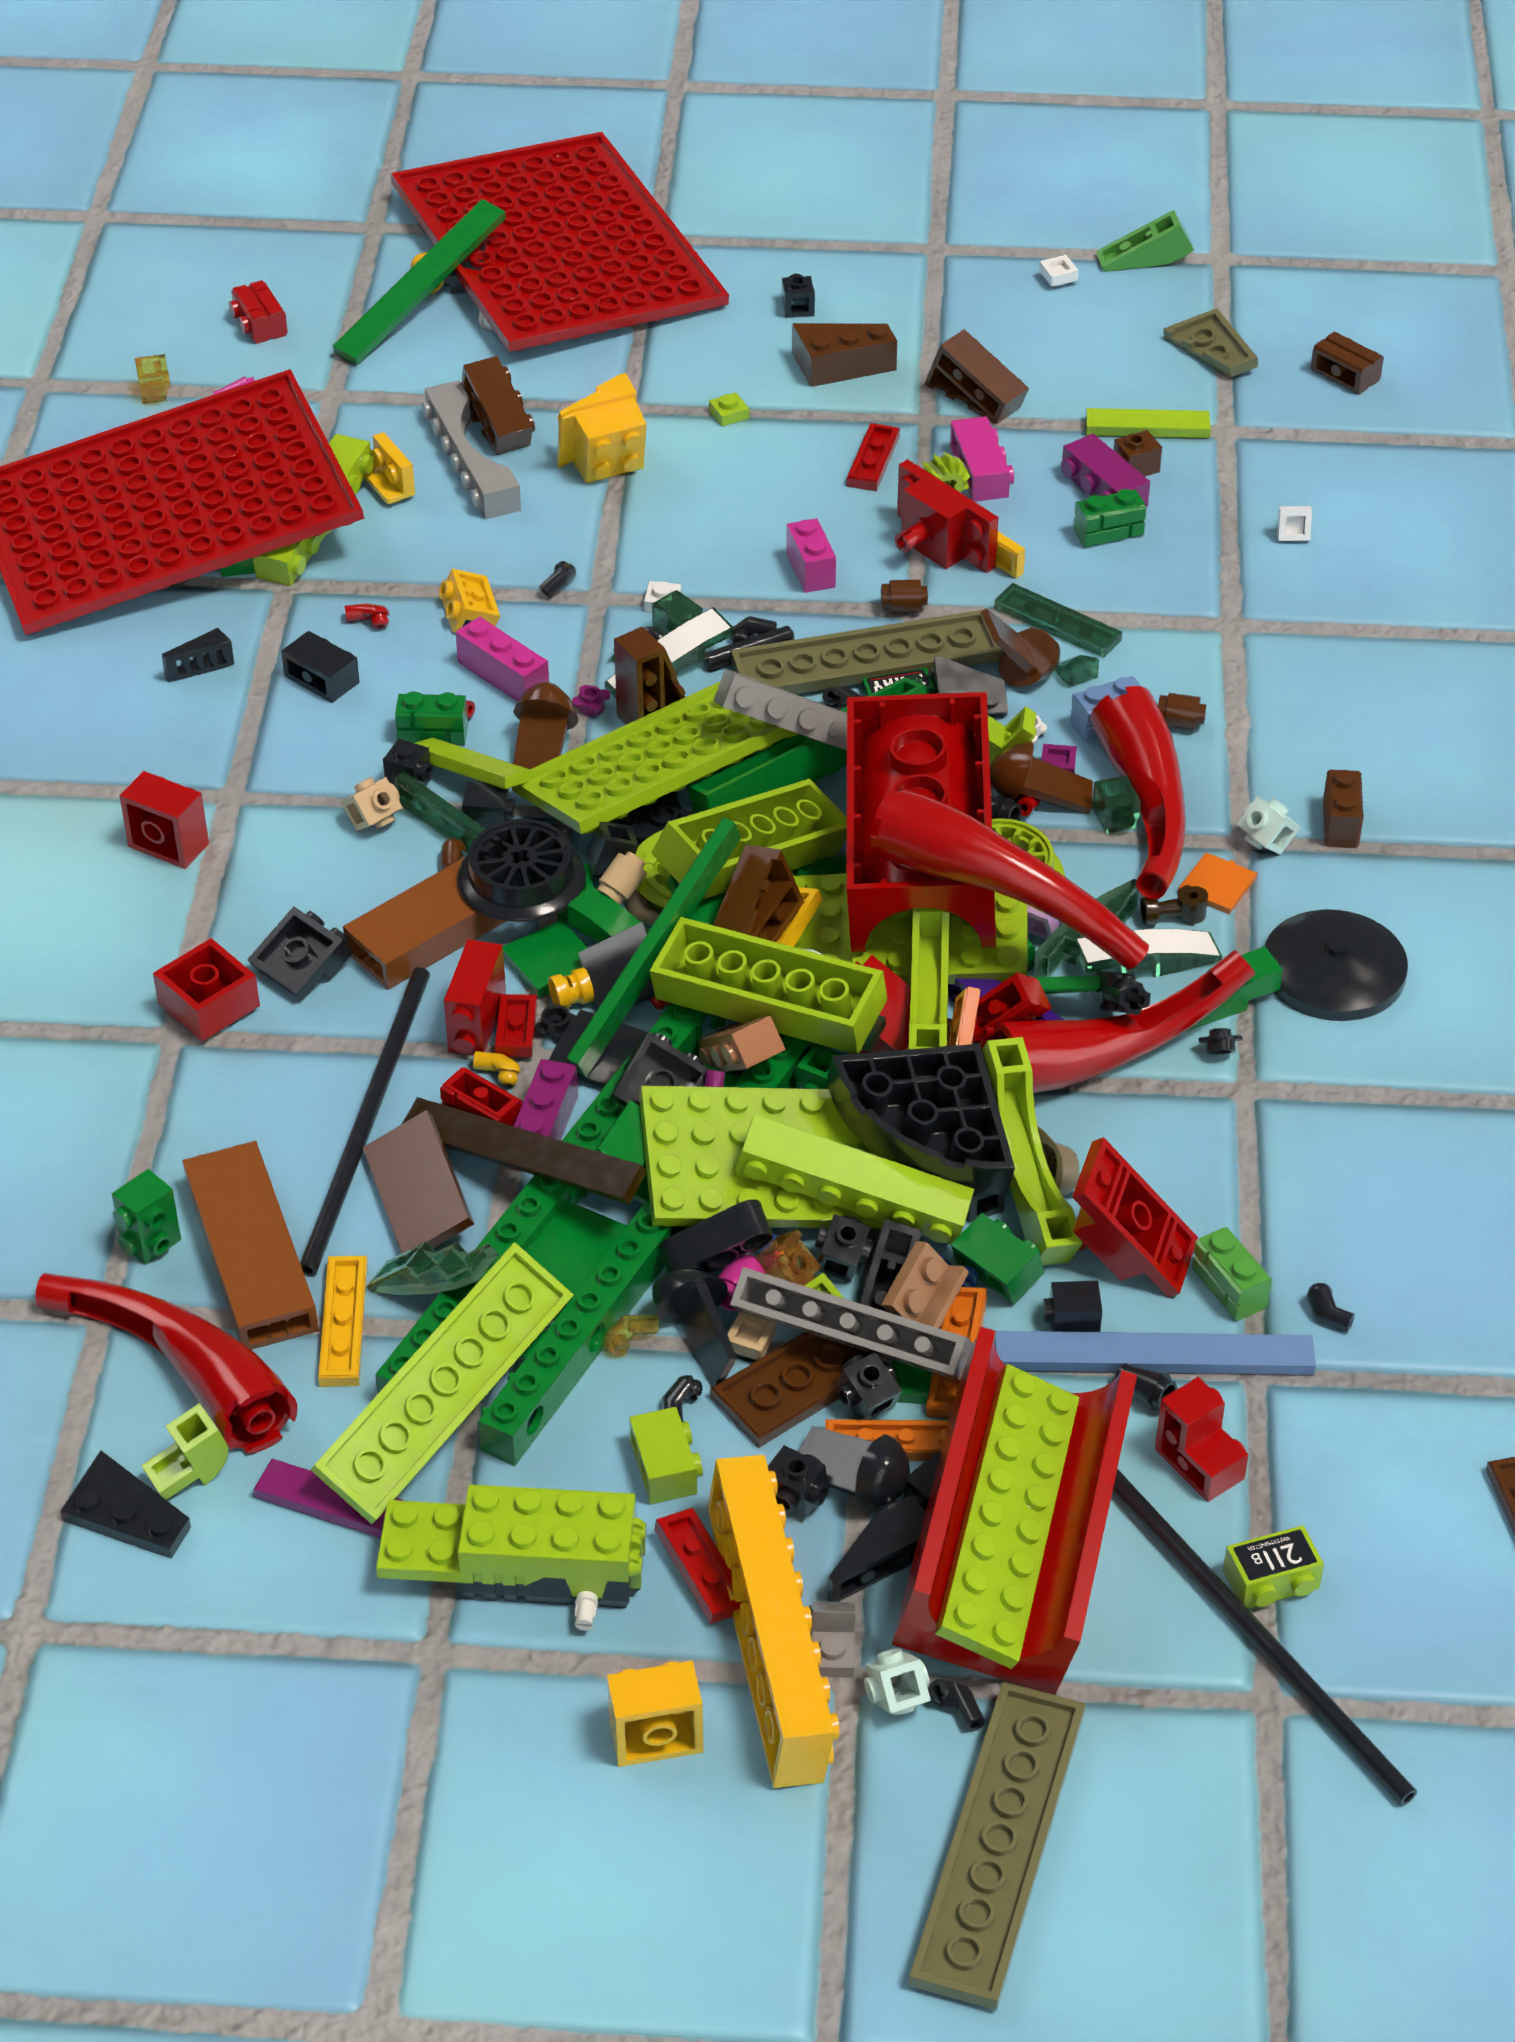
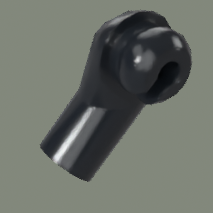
(563, 575)
(751, 626)
(837, 697)
(1324, 1308)
(683, 1388)
(957, 1699)

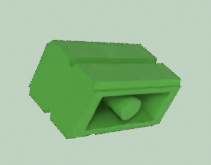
(1231, 1273)

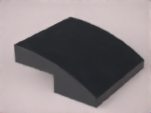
(609, 958)
(612, 1057)

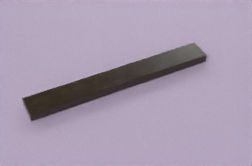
(533, 1152)

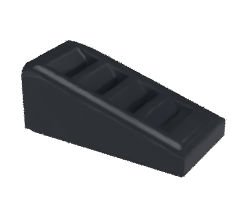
(209, 653)

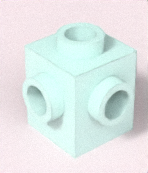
(1268, 825)
(906, 1691)

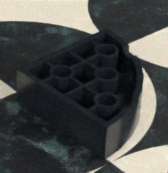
(926, 1112)

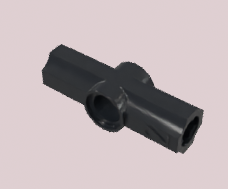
(1121, 993)

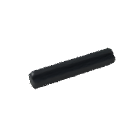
(721, 656)

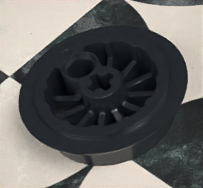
(523, 857)

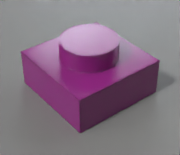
(1060, 756)

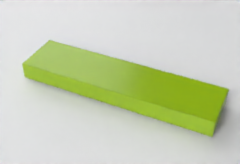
(1158, 422)
(475, 765)

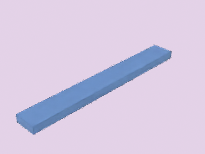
(1157, 1352)

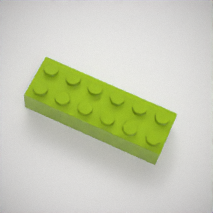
(788, 818)
(757, 978)

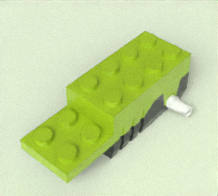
(521, 1546)

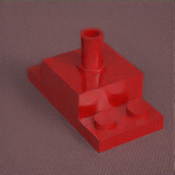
(943, 521)
(1130, 1222)

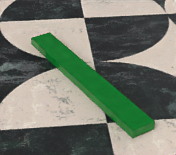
(419, 282)
(637, 973)

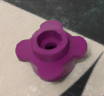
(591, 700)

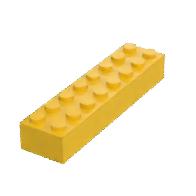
(773, 1624)

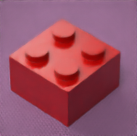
(164, 819)
(206, 989)

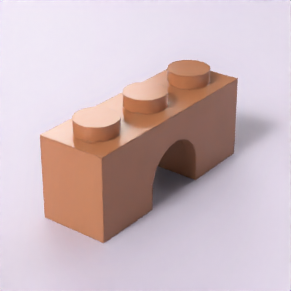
(741, 1044)

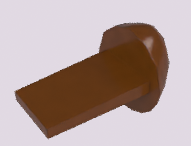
(1026, 654)
(544, 719)
(1019, 772)

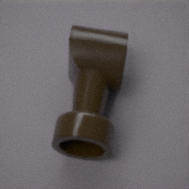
(1189, 905)

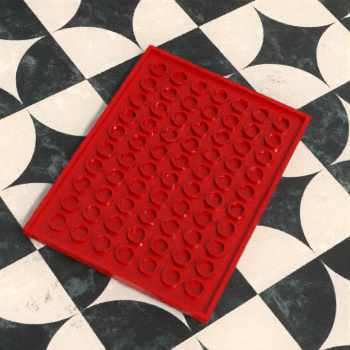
(577, 243)
(167, 500)

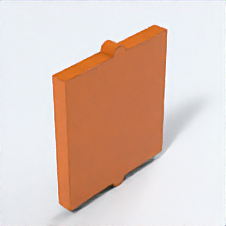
(1222, 880)

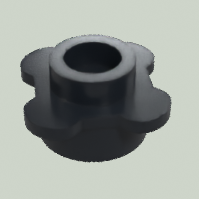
(554, 1021)
(1220, 1041)

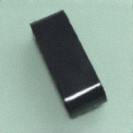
(718, 1239)

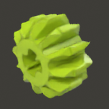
(949, 470)

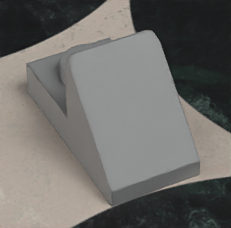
(834, 1630)

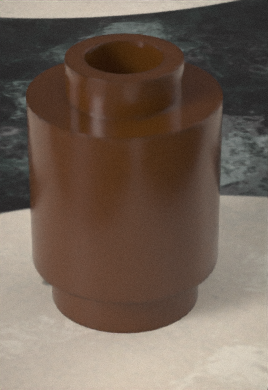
(903, 596)
(1182, 710)

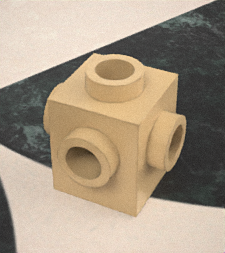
(372, 803)

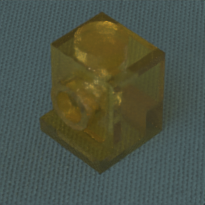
(152, 378)

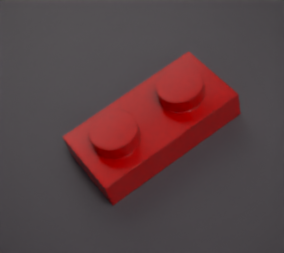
(516, 1025)

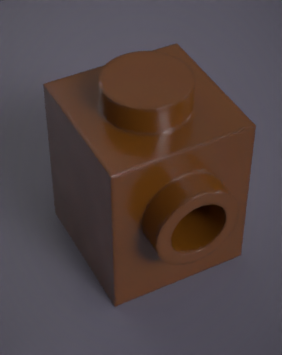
(1140, 451)

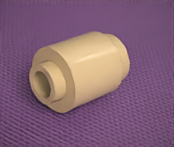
(622, 877)

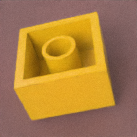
(655, 1713)

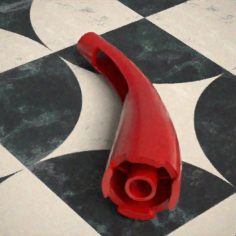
(1144, 750)
(959, 848)
(1082, 1049)
(222, 1373)

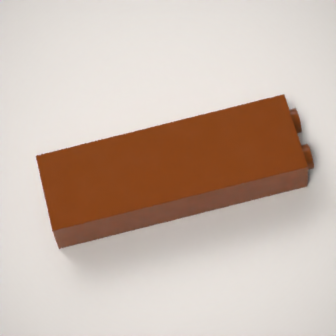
(416, 928)
(250, 1246)

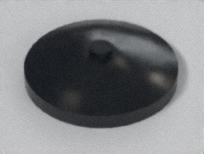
(1337, 964)

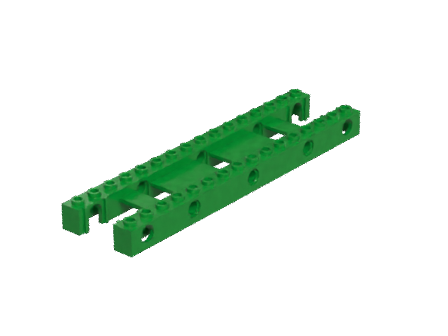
(588, 1253)

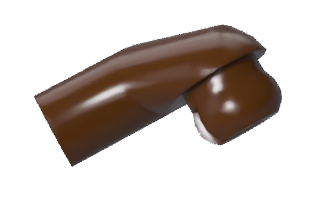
(451, 852)

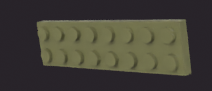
(868, 652)
(997, 1846)

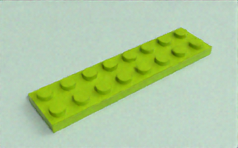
(441, 1383)
(1007, 1517)

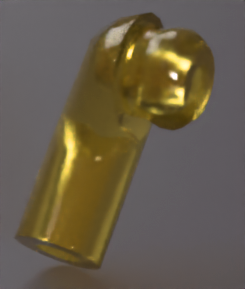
(627, 1326)

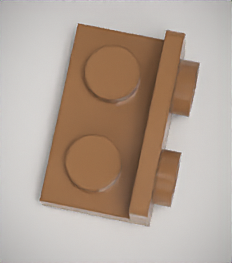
(924, 1287)

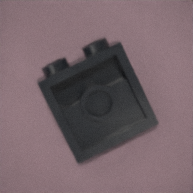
(301, 952)
(657, 1064)

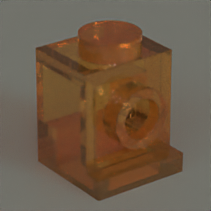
(789, 1259)

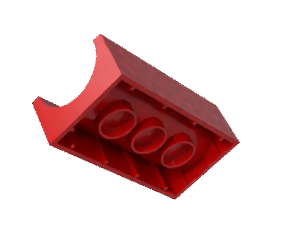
(930, 748)
(1072, 1539)

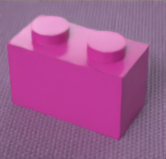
(811, 555)

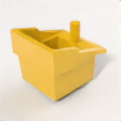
(603, 432)

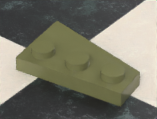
(1214, 342)

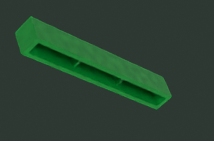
(781, 764)

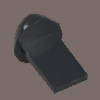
(691, 1300)
(863, 1468)

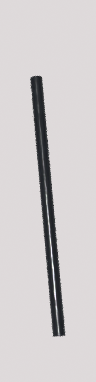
(364, 1122)
(1264, 1642)

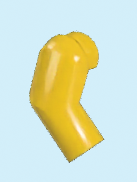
(496, 1062)

